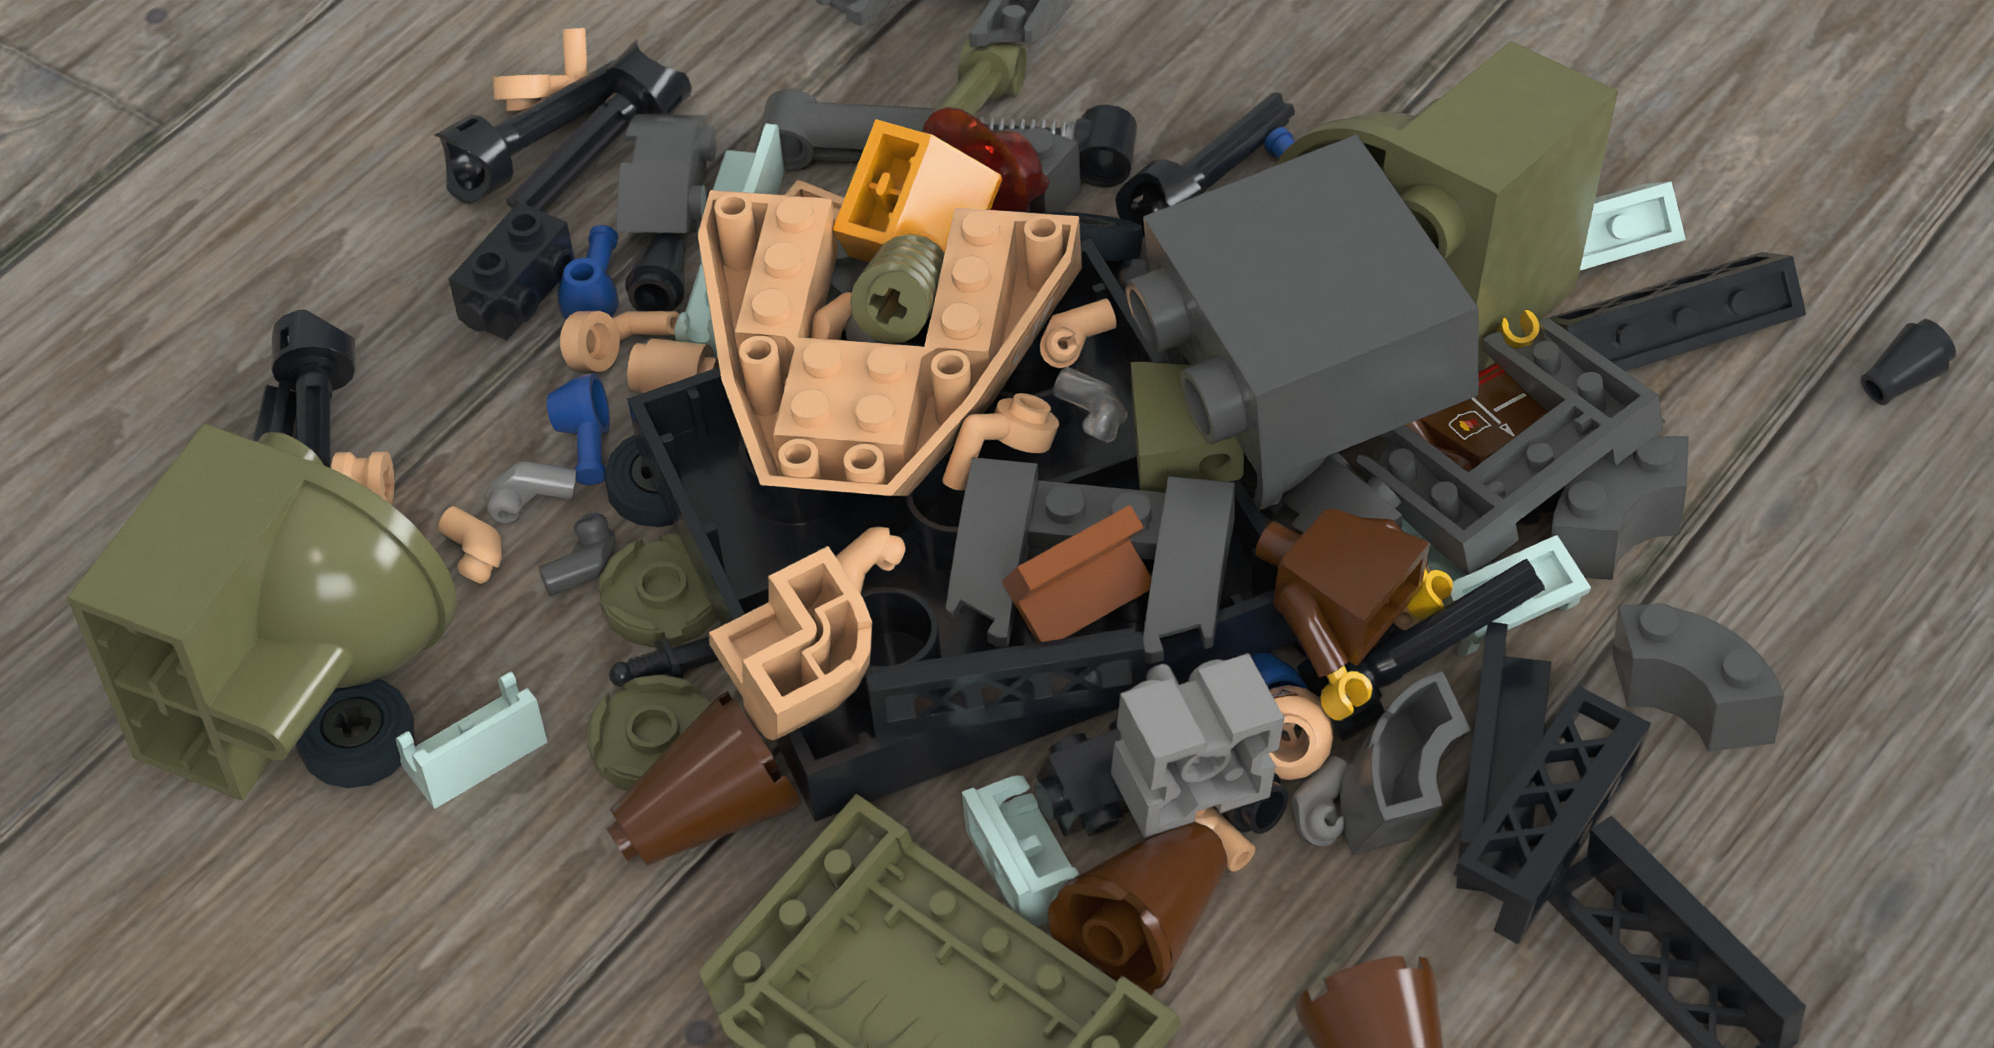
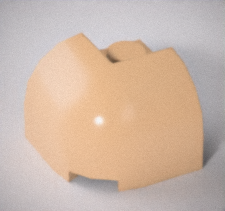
(800, 648)

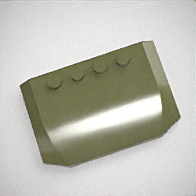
(902, 952)

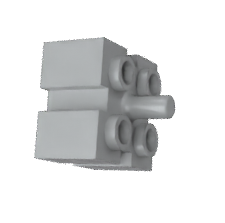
(1195, 743)

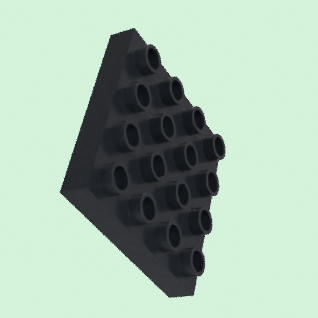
(751, 530)

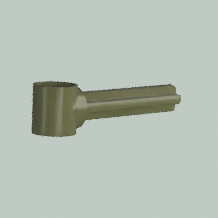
(986, 75)

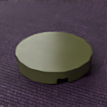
(655, 593)
(640, 725)

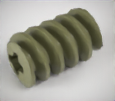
(898, 288)

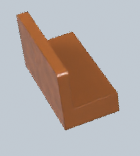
(1080, 578)

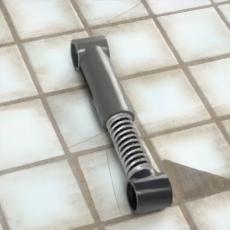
(841, 130)

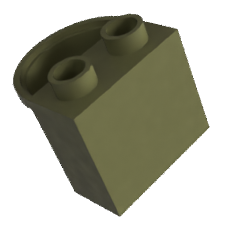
(1497, 177)
(248, 601)

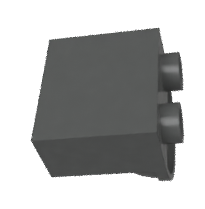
(1304, 313)

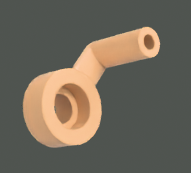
(527, 90)
(593, 337)
(1017, 422)

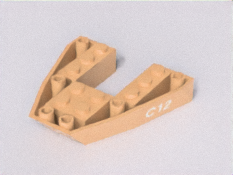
(865, 410)

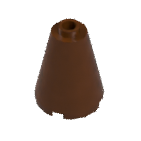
(702, 788)
(1141, 904)
(1375, 1007)

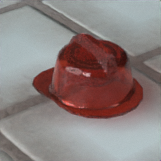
(999, 150)

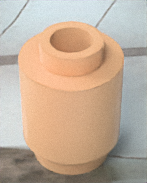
(667, 362)

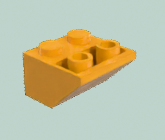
(909, 186)

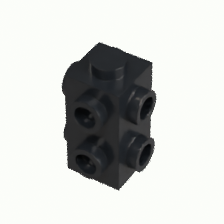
(511, 271)
(1078, 784)

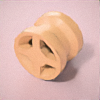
(372, 472)

